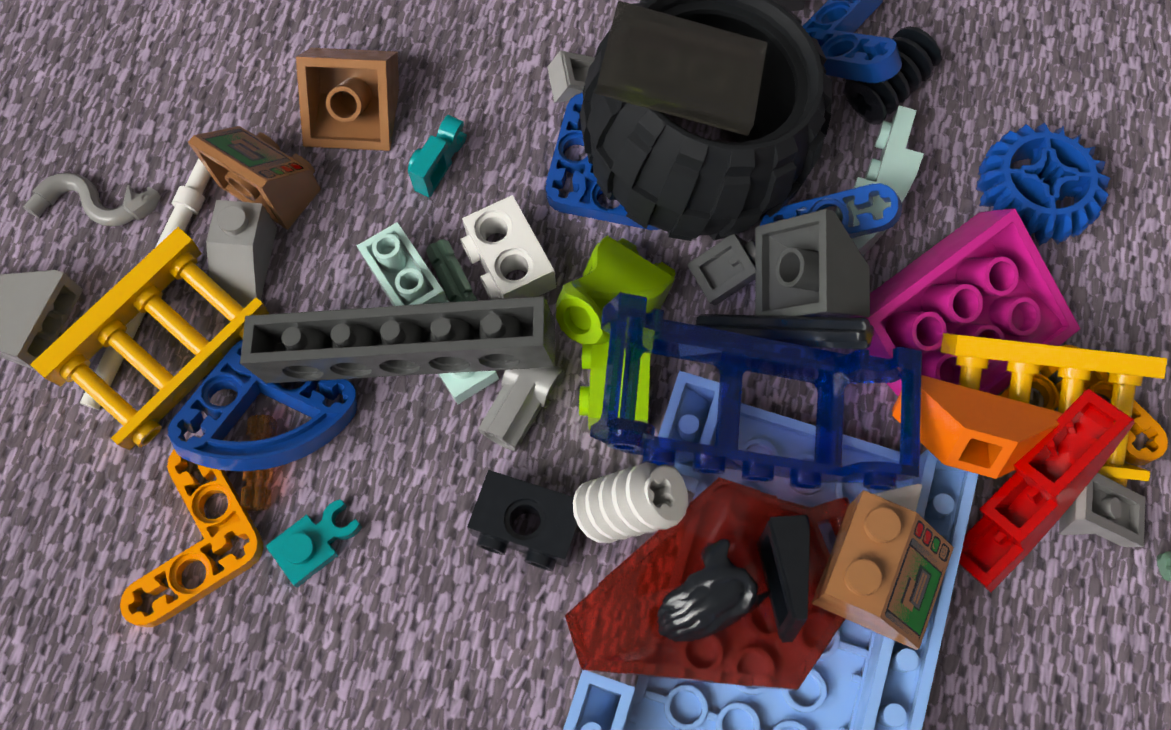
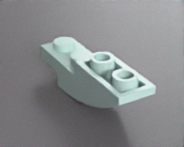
(894, 168)
(410, 282)

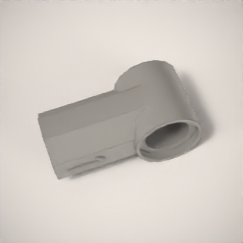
(519, 403)

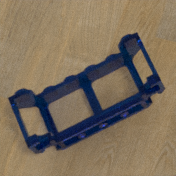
(733, 355)

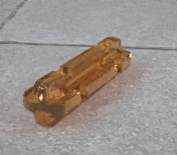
(255, 494)

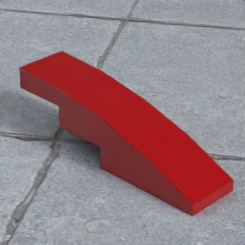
(1042, 488)

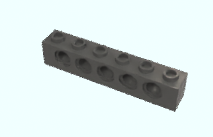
(400, 340)

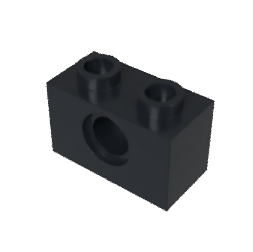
(504, 500)

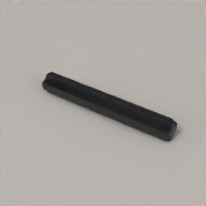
(798, 330)

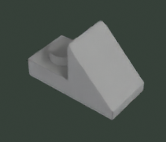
(1107, 511)

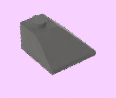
(810, 269)

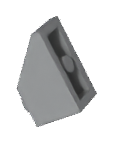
(240, 248)

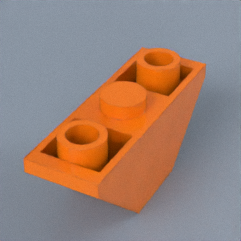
(978, 428)

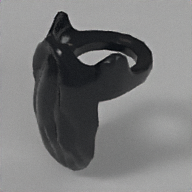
(709, 598)

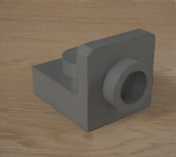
(724, 268)

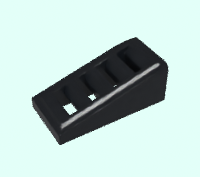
(785, 565)

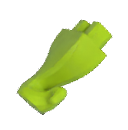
(610, 270)

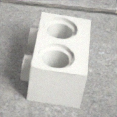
(514, 252)

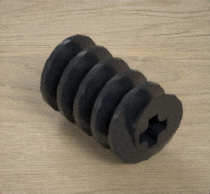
(918, 56)

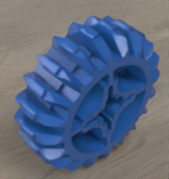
(1056, 171)

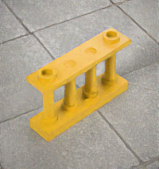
(106, 326)
(1073, 365)

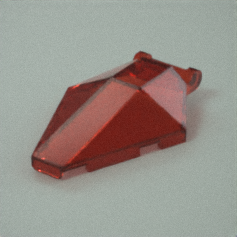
(618, 620)

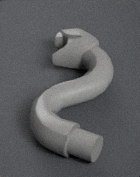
(134, 206)

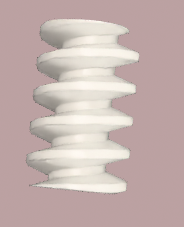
(630, 502)

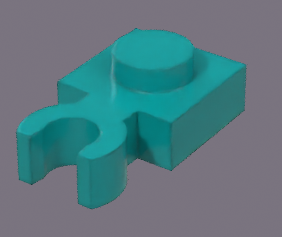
(431, 162)
(307, 546)

